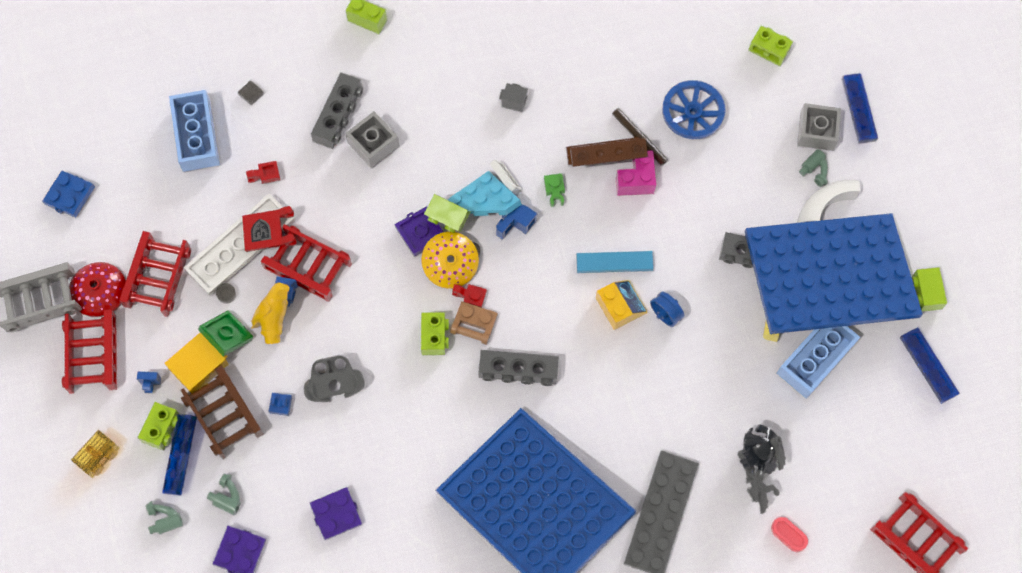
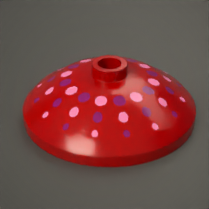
(102, 297)

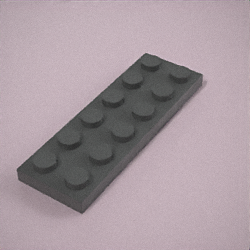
(661, 513)

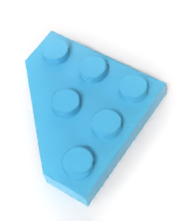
(486, 196)

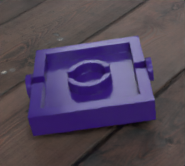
(417, 231)
(335, 513)
(239, 551)

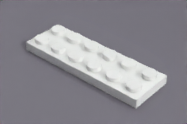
(227, 252)

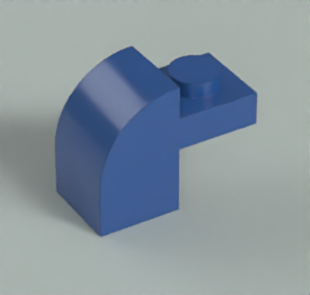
(521, 218)

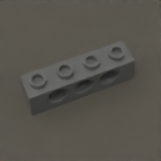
(344, 85)
(728, 252)
(509, 360)

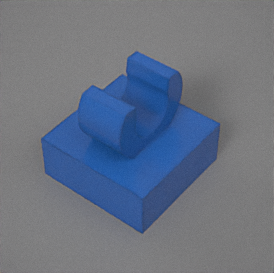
(148, 380)
(280, 404)

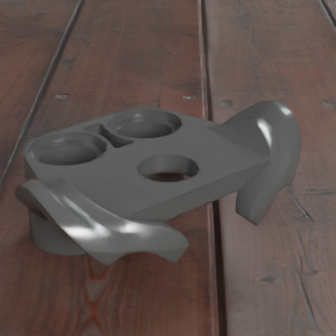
(318, 388)

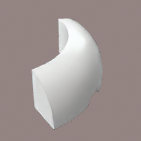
(825, 196)

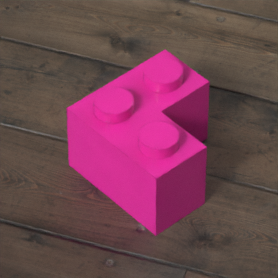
(639, 180)

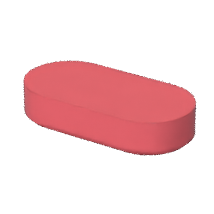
(789, 534)

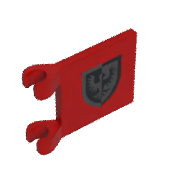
(265, 231)

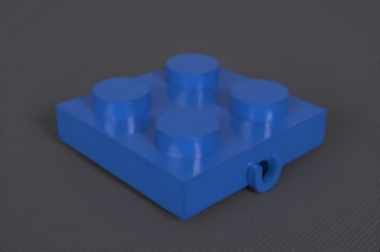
(68, 194)

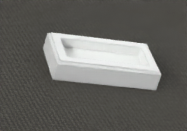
(506, 176)

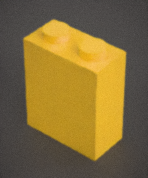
(196, 363)

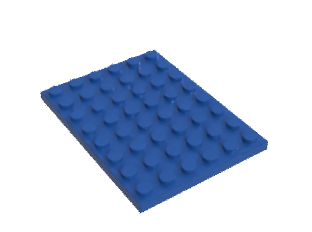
(832, 273)
(535, 500)

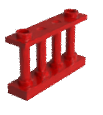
(141, 261)
(306, 281)
(108, 359)
(900, 546)

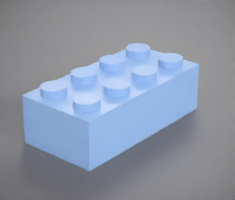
(194, 130)
(817, 358)

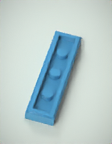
(614, 262)

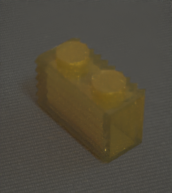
(95, 454)

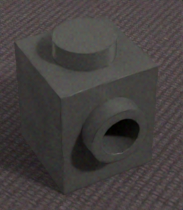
(514, 97)

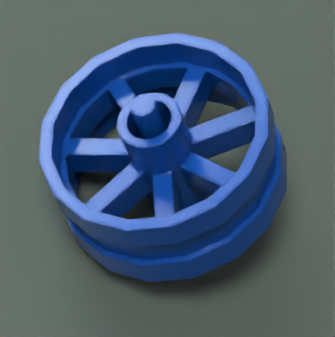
(667, 309)

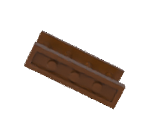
(606, 151)
(241, 411)

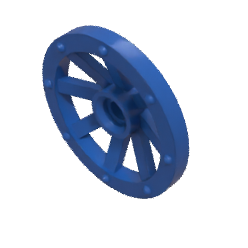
(694, 107)

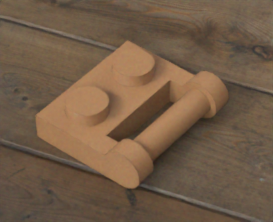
(475, 317)

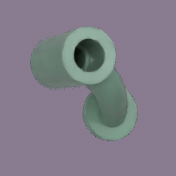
(810, 164)
(224, 502)
(165, 524)

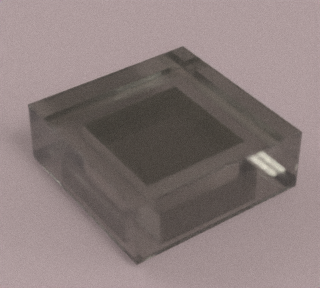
(250, 92)

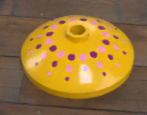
(443, 272)

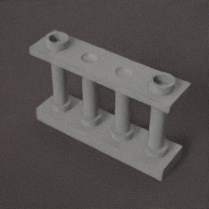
(25, 284)

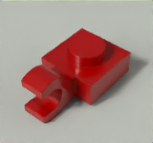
(267, 173)
(472, 295)

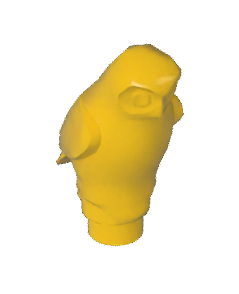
(271, 313)

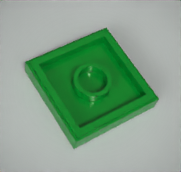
(225, 333)

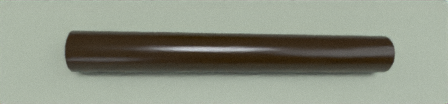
(635, 132)

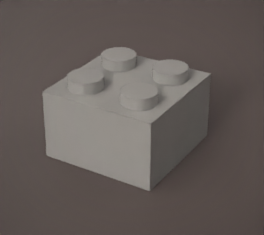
(819, 127)
(372, 139)

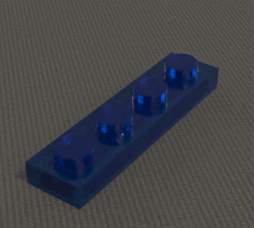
(859, 108)
(929, 365)
(179, 455)

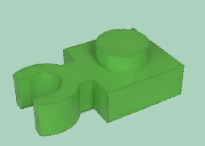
(554, 186)

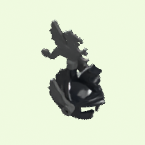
(763, 454)

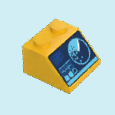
(620, 303)

